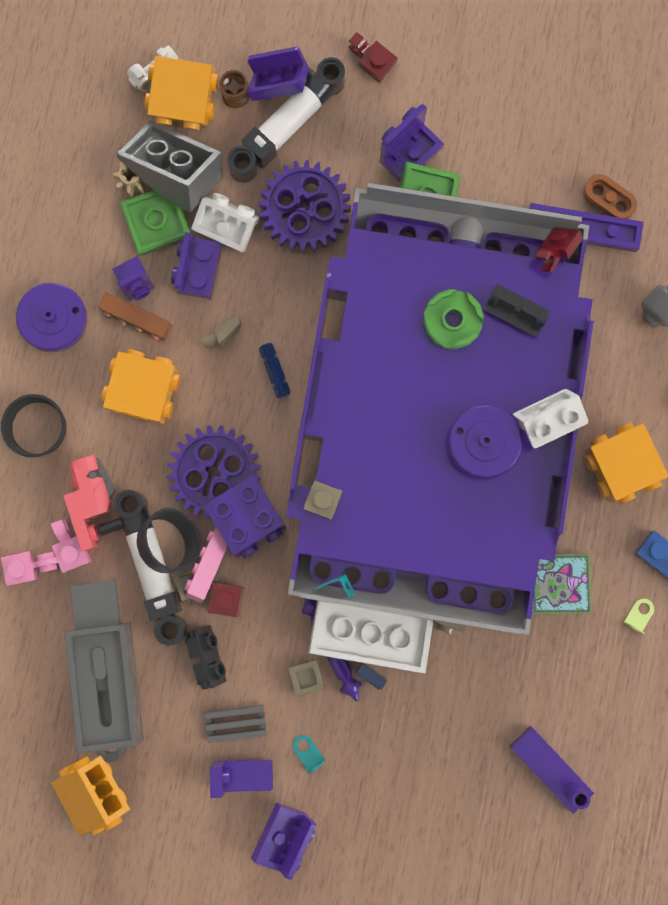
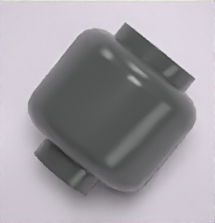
(656, 306)

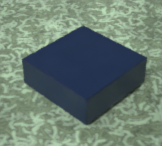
(371, 676)

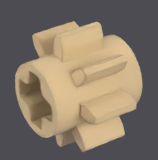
(133, 186)

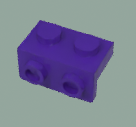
(277, 73)
(284, 840)

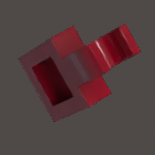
(374, 59)
(557, 245)

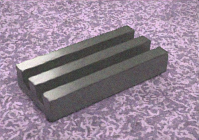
(210, 726)

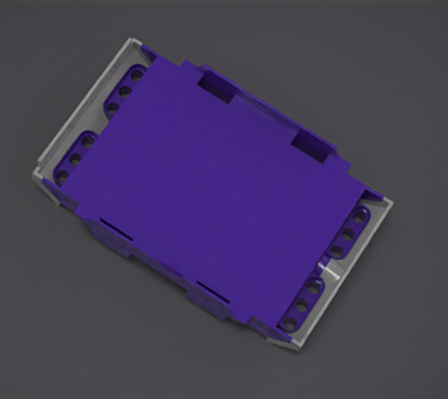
(392, 394)

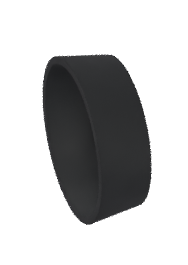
(10, 414)
(188, 531)

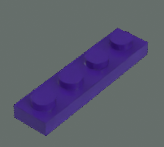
(604, 229)

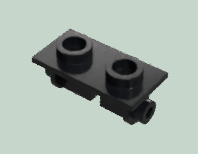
(516, 310)
(210, 670)

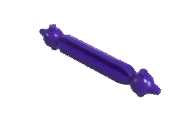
(340, 666)

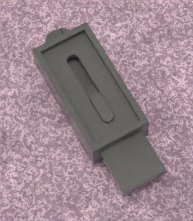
(102, 673)

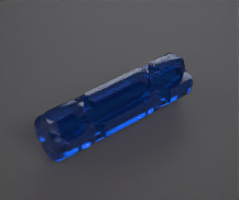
(274, 370)

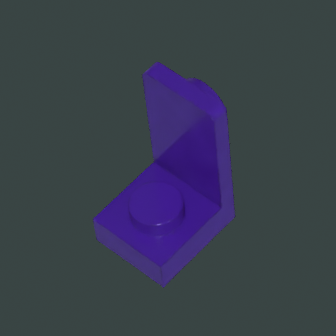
(133, 279)
(240, 776)

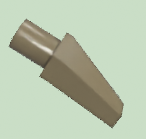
(222, 333)

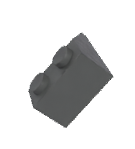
(173, 164)

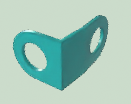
(343, 579)
(310, 758)

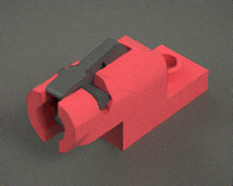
(89, 500)

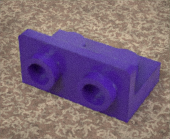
(196, 266)

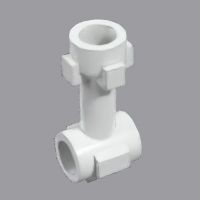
(139, 76)

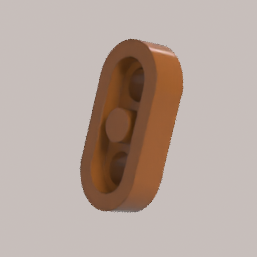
(610, 196)

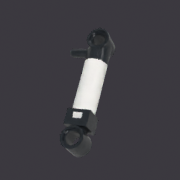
(263, 142)
(157, 587)

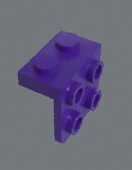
(409, 142)
(245, 518)

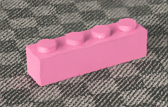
(207, 568)

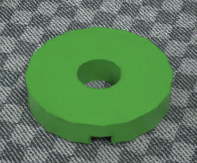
(445, 335)

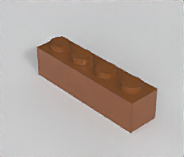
(135, 316)

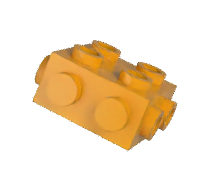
(181, 92)
(141, 386)
(625, 463)
(90, 795)

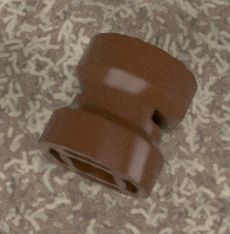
(233, 82)

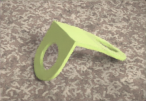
(637, 620)

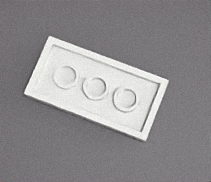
(371, 636)

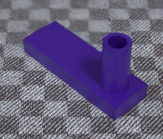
(552, 770)

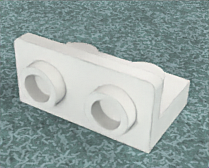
(225, 221)
(551, 417)

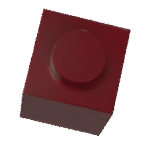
(225, 599)

